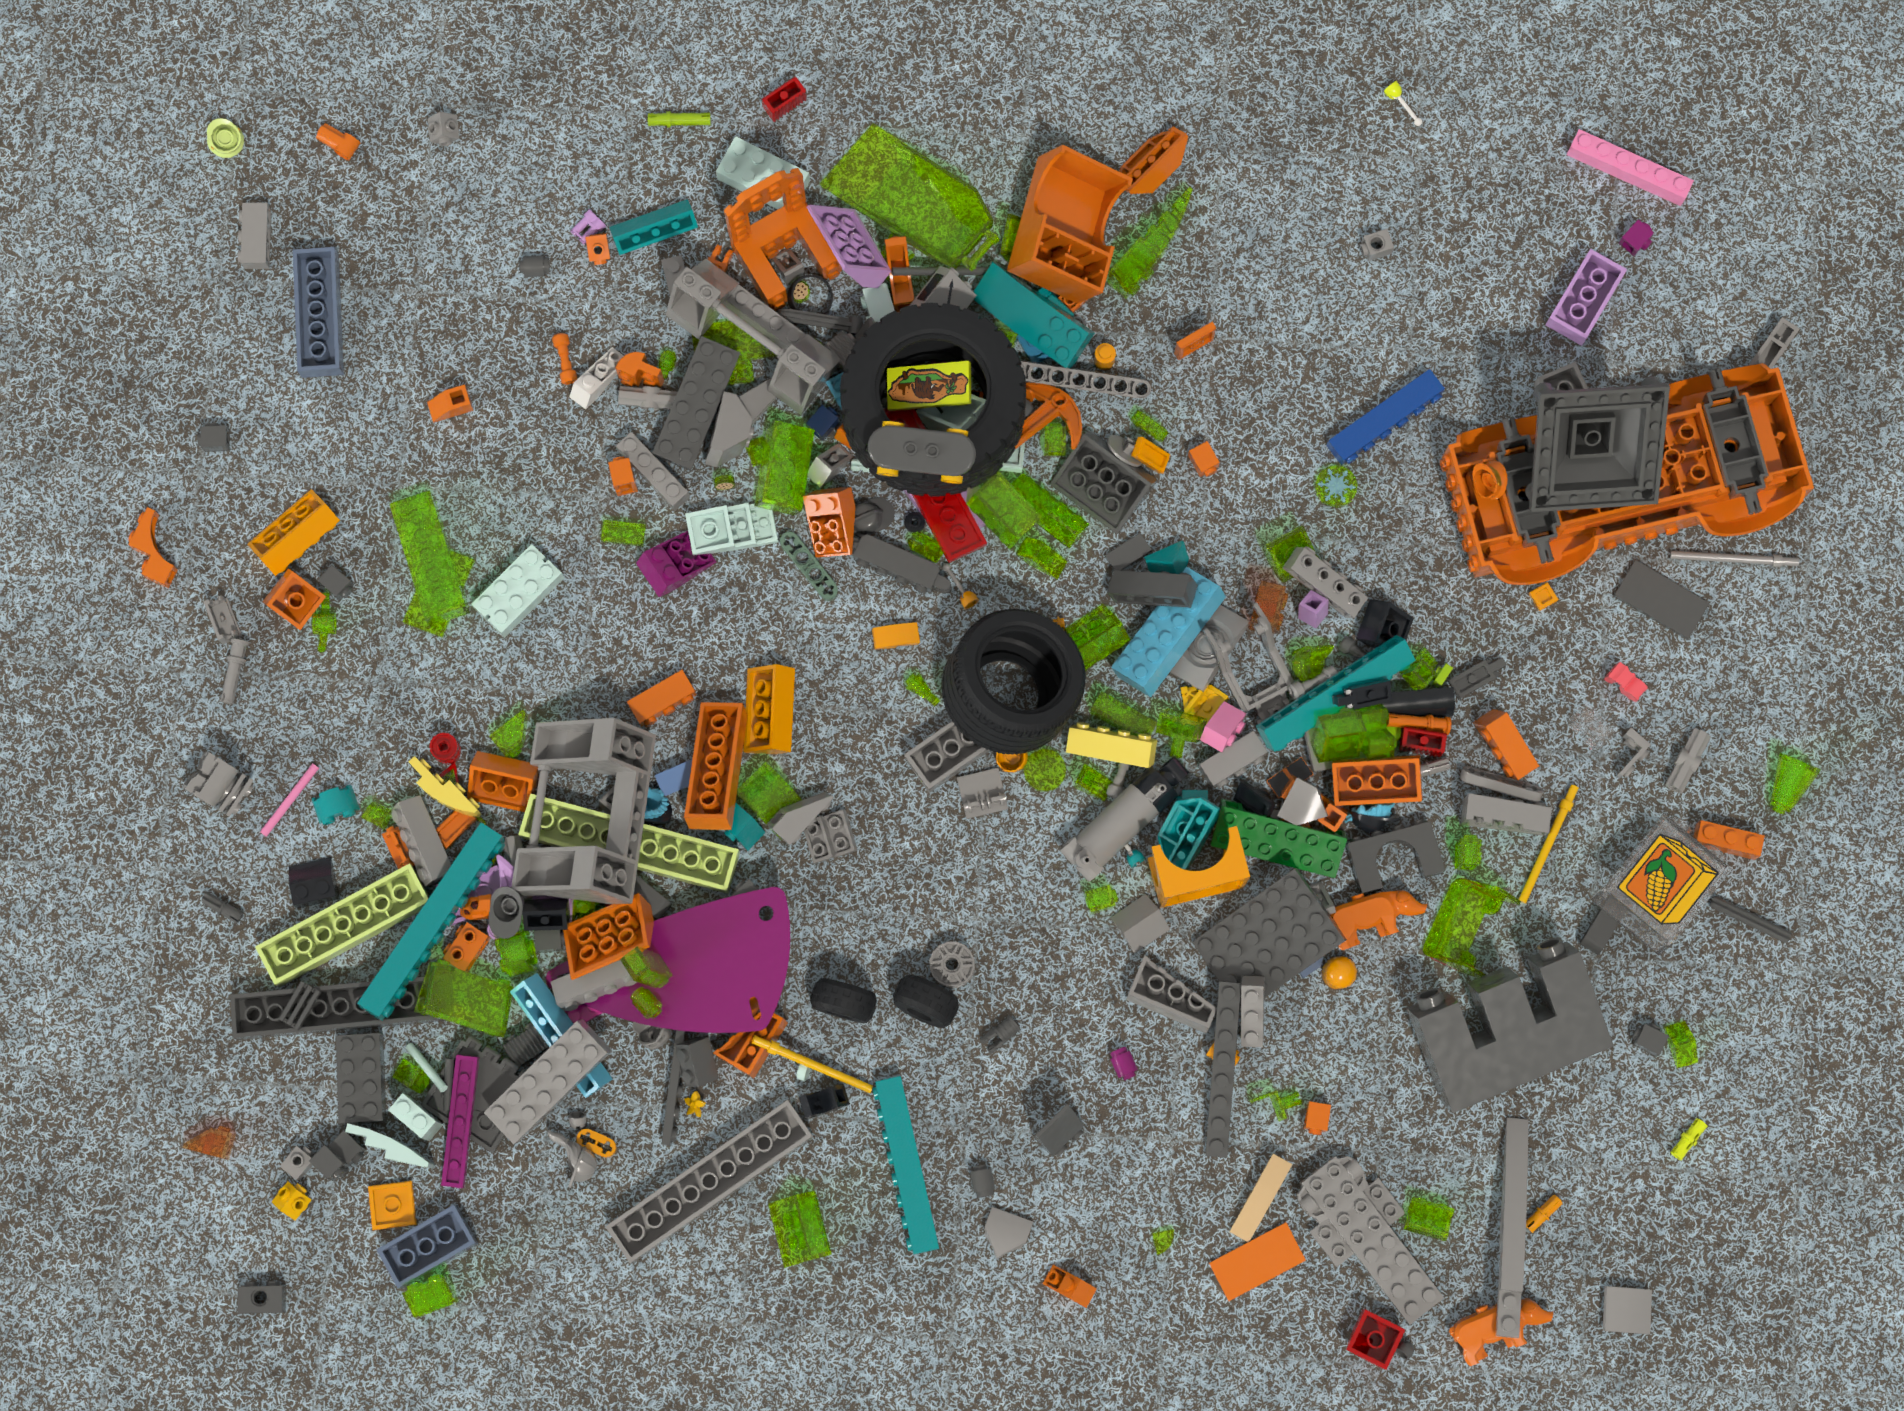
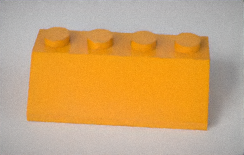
(293, 532)
(769, 709)

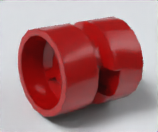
(445, 748)

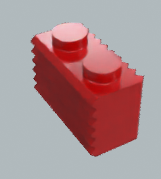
(784, 99)
(1422, 742)

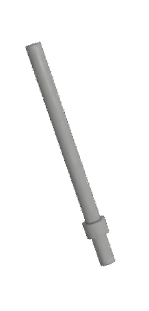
(1774, 560)

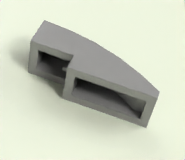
(1775, 343)

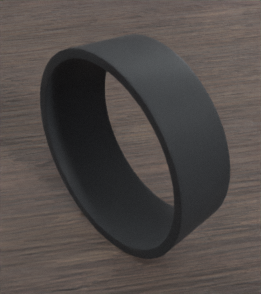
(790, 296)

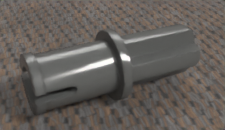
(222, 907)

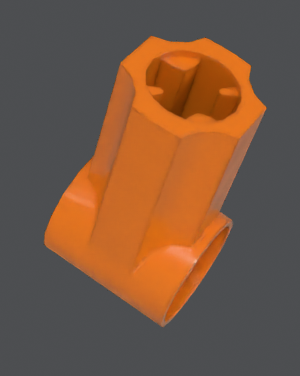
(343, 144)

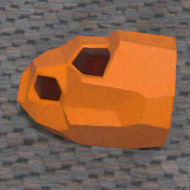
(477, 908)

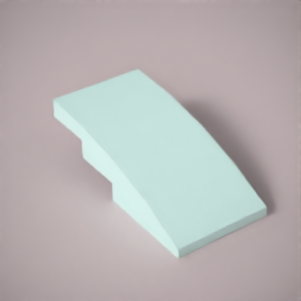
(730, 528)
(394, 1149)

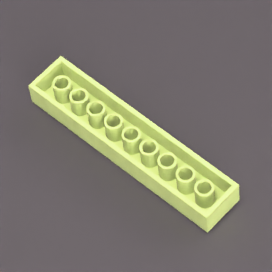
(660, 853)

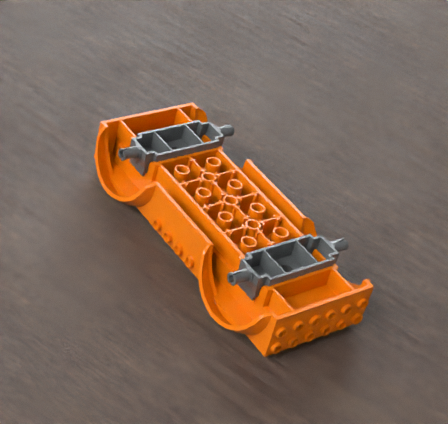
(1697, 484)

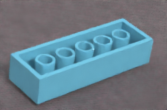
(1166, 637)

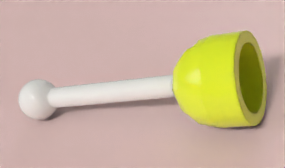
(1394, 92)

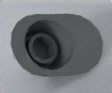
(872, 516)
(505, 912)

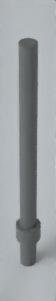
(928, 271)

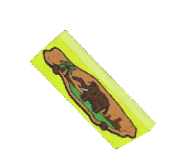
(929, 386)

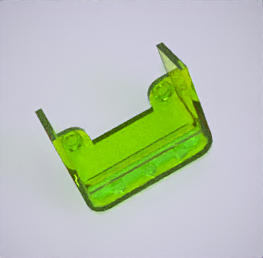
(1459, 922)

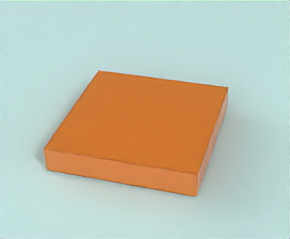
(1195, 341)

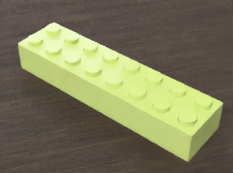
(343, 925)

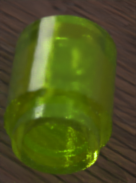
(646, 1003)

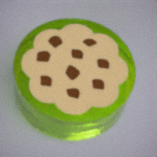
(801, 292)
(724, 482)

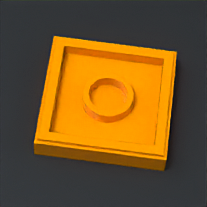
(392, 1205)

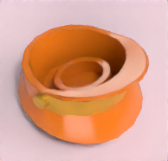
(1490, 479)

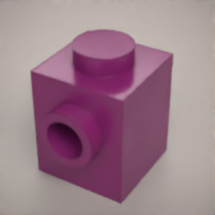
(1637, 238)

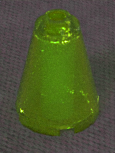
(1791, 782)

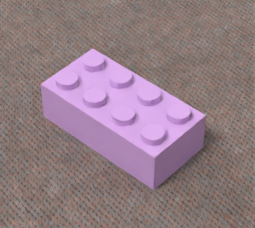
(1586, 297)

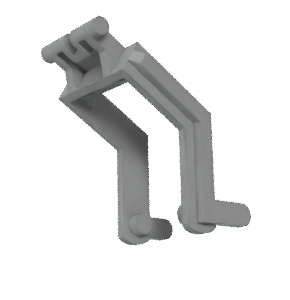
(1273, 697)

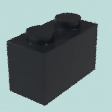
(546, 914)

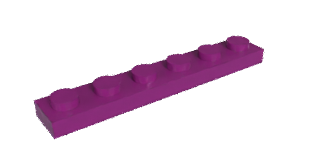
(460, 1121)

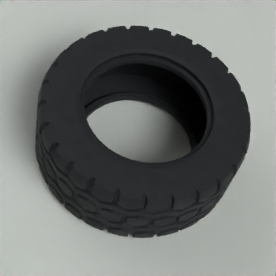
(948, 336)

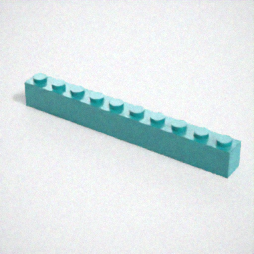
(431, 922)

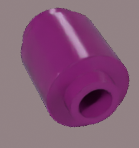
(1123, 1063)

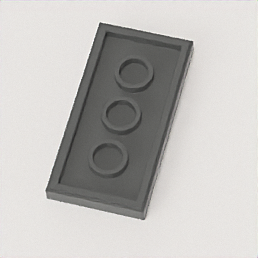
(1661, 599)

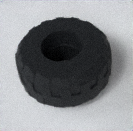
(843, 1000)
(925, 1001)

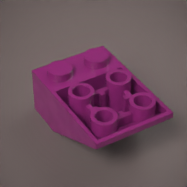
(672, 564)

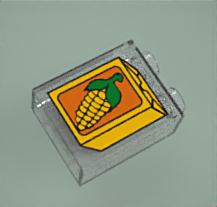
(1662, 883)

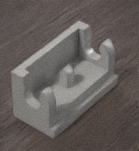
(223, 619)

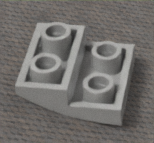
(830, 837)
(1627, 1310)

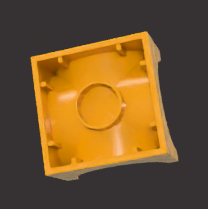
(1180, 885)

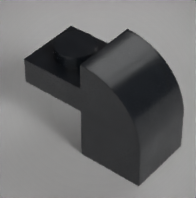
(824, 1101)

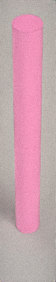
(289, 800)

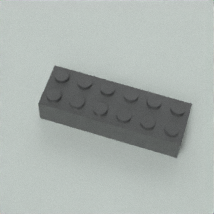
(696, 403)

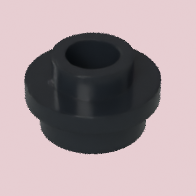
(913, 528)

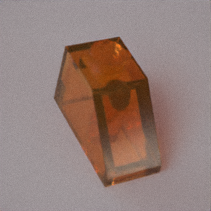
(213, 1142)

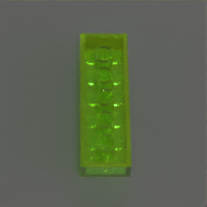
(429, 558)

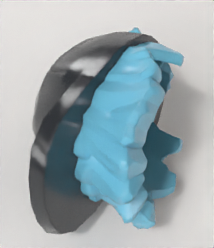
(657, 808)
(1371, 816)

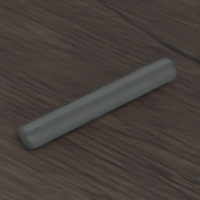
(1750, 919)

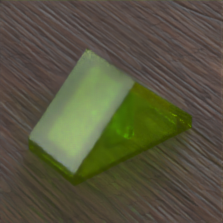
(1092, 783)
(1681, 1044)

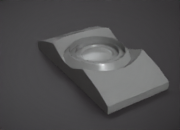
(1199, 661)

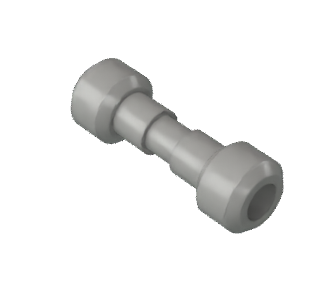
(1298, 689)
(1116, 787)

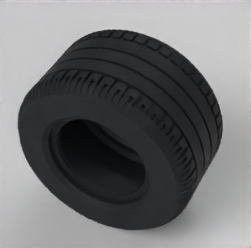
(1037, 647)

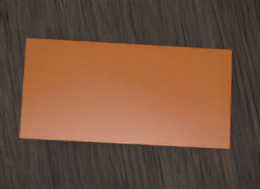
(1257, 1261)

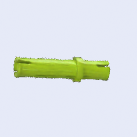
(677, 119)

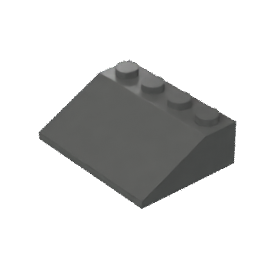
(1103, 482)

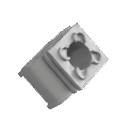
(218, 784)

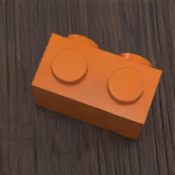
(466, 947)

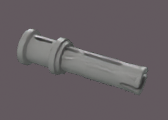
(235, 662)

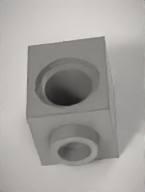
(1381, 237)

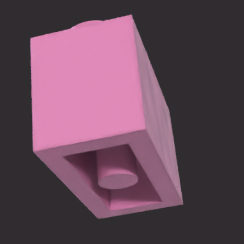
(1223, 726)

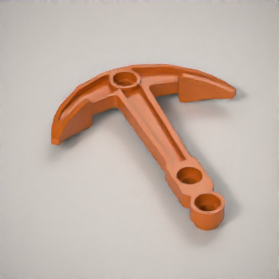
(1049, 410)

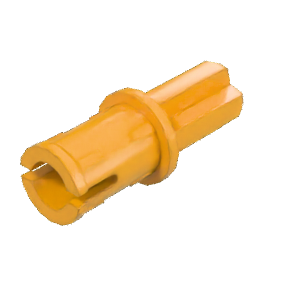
(1543, 1213)

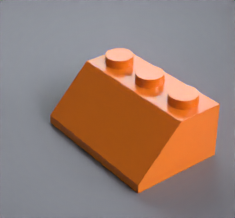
(501, 781)

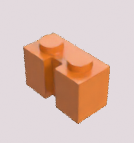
(622, 476)

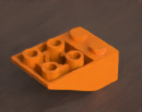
(831, 520)

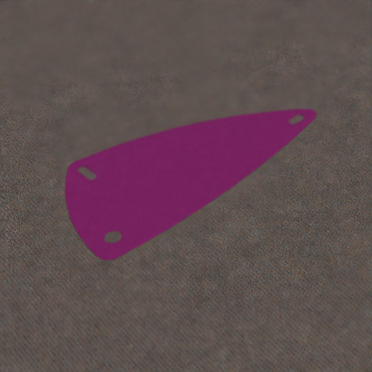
(717, 963)

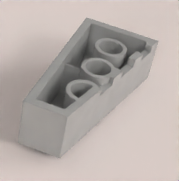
(1505, 814)
(1169, 997)

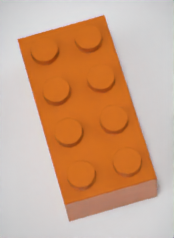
(1377, 780)

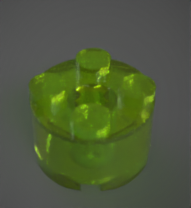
(517, 954)

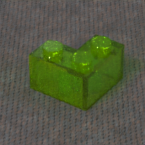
(1378, 740)

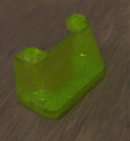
(465, 999)

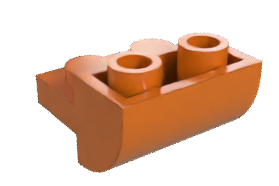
(635, 368)

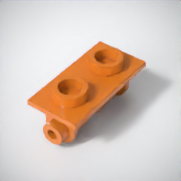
(397, 847)

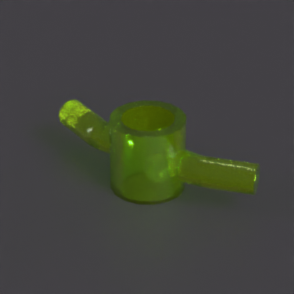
(324, 623)

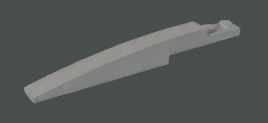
(1512, 1228)

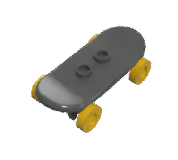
(921, 451)

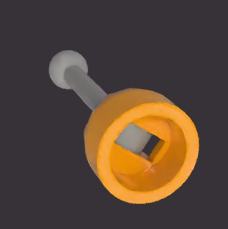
(967, 598)

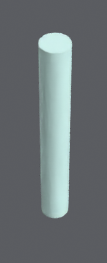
(427, 1068)

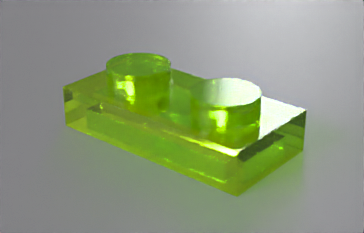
(623, 533)

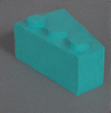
(744, 829)

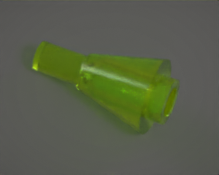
(917, 685)

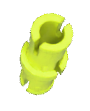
(1688, 1139)

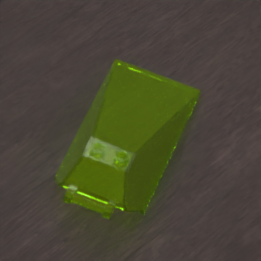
(913, 198)

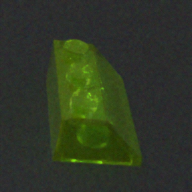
(1004, 510)
(1097, 635)
(799, 1229)

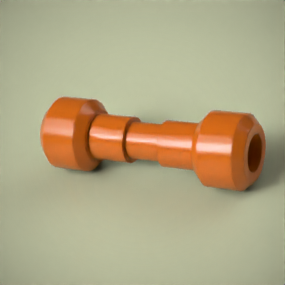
(568, 375)

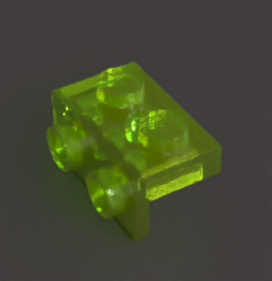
(1428, 1218)

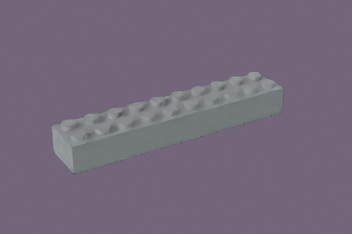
(709, 1182)

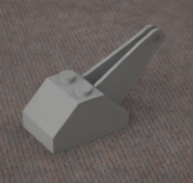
(734, 423)

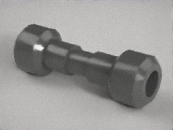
(1348, 646)

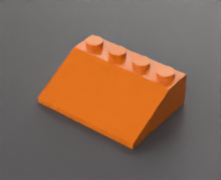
(608, 935)

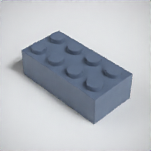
(427, 1246)

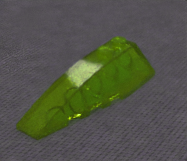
(1146, 252)

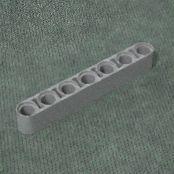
(1089, 376)

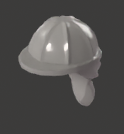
(580, 1159)

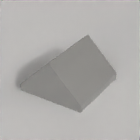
(1140, 923)

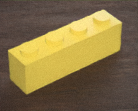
(1111, 745)

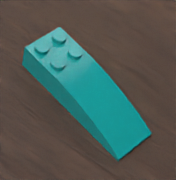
(1032, 316)

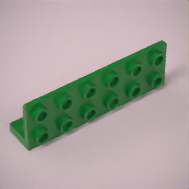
(1281, 840)

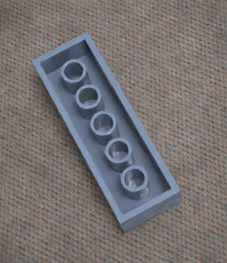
(318, 312)

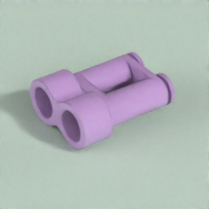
(591, 220)

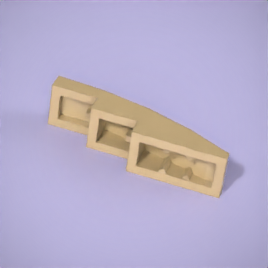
(1260, 1198)

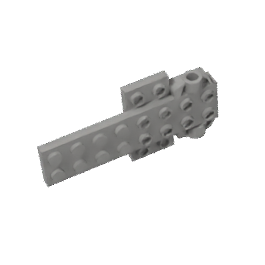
(1358, 1222)

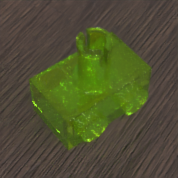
(1181, 727)

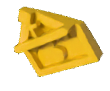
(1202, 703)

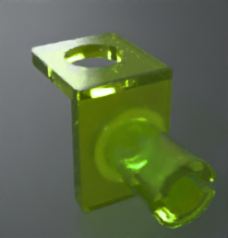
(1280, 1104)

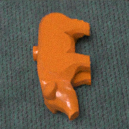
(1374, 910)
(1480, 1328)

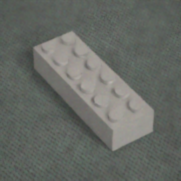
(548, 1081)

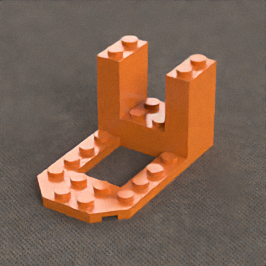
(776, 231)

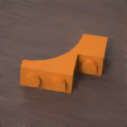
(901, 286)
(144, 541)

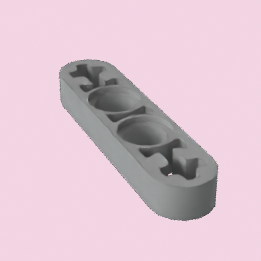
(1501, 784)

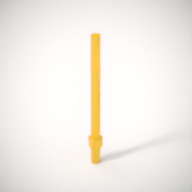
(1565, 807)
(774, 1048)

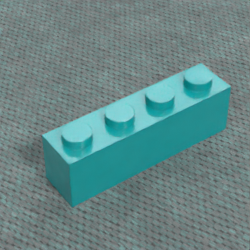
(653, 227)

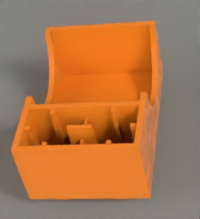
(1064, 224)

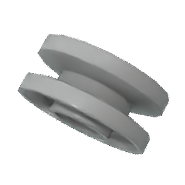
(952, 951)

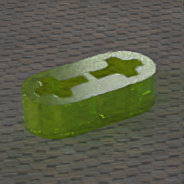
(1149, 426)

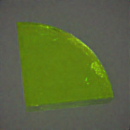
(1163, 1240)

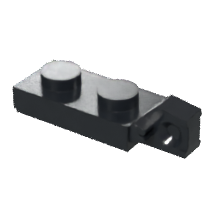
(1365, 695)

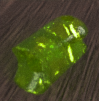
(929, 547)

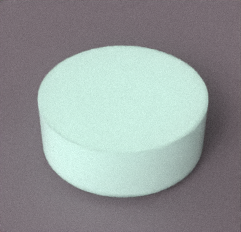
(803, 1072)

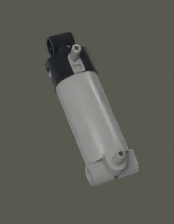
(1124, 818)

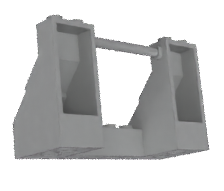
(803, 362)
(590, 871)

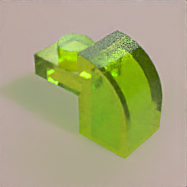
(1420, 671)

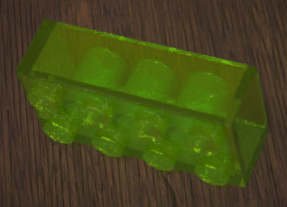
(784, 467)

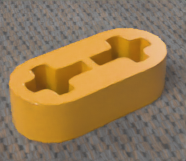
(599, 1138)

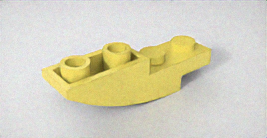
(447, 794)

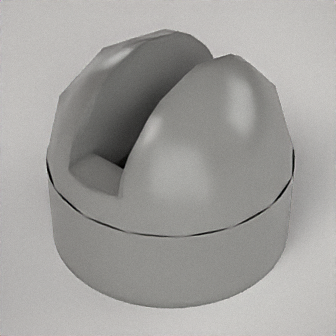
(577, 1118)

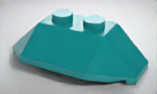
(1187, 830)

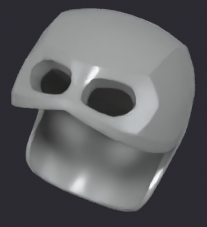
(651, 1036)

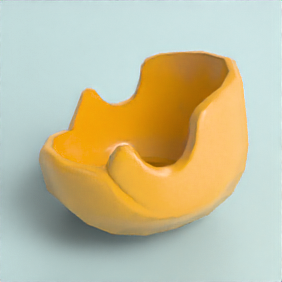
(1011, 763)
(1339, 972)

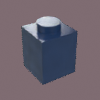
(823, 422)

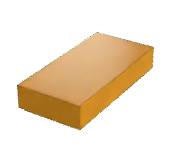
(1150, 455)

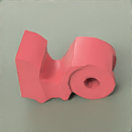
(1628, 683)

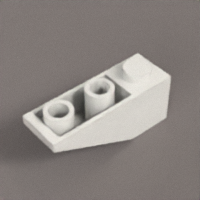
(595, 379)

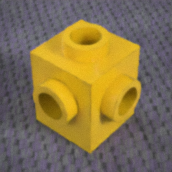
(292, 1200)

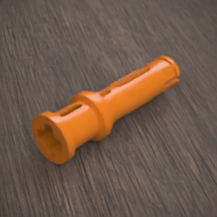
(1428, 722)

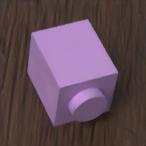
(1313, 609)

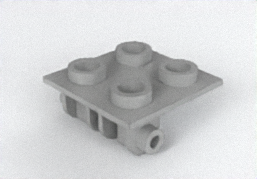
(982, 793)

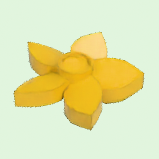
(695, 1104)

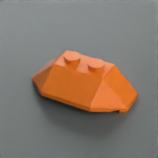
(1155, 161)

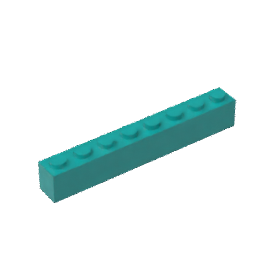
(1302, 714)
(907, 1165)

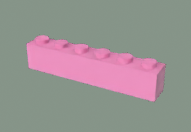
(1630, 167)

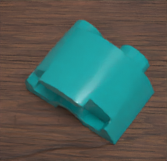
(335, 803)

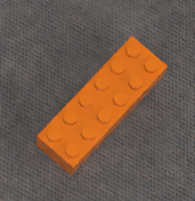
(715, 766)

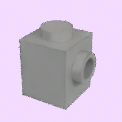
(297, 1162)

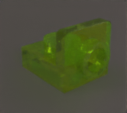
(411, 1076)

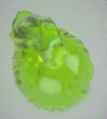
(1310, 660)

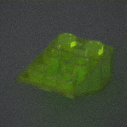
(766, 793)

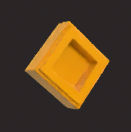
(1543, 596)

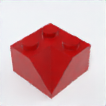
(1374, 1339)

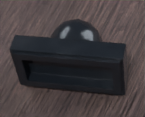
(1254, 799)

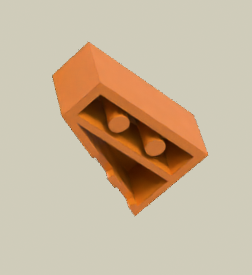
(1506, 743)
(747, 1056)

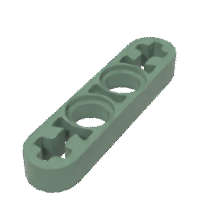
(807, 567)

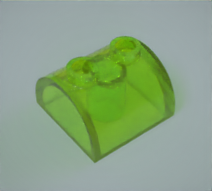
(1281, 548)

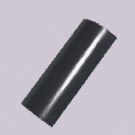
(1419, 703)

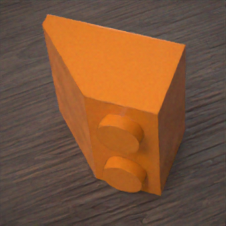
(294, 599)

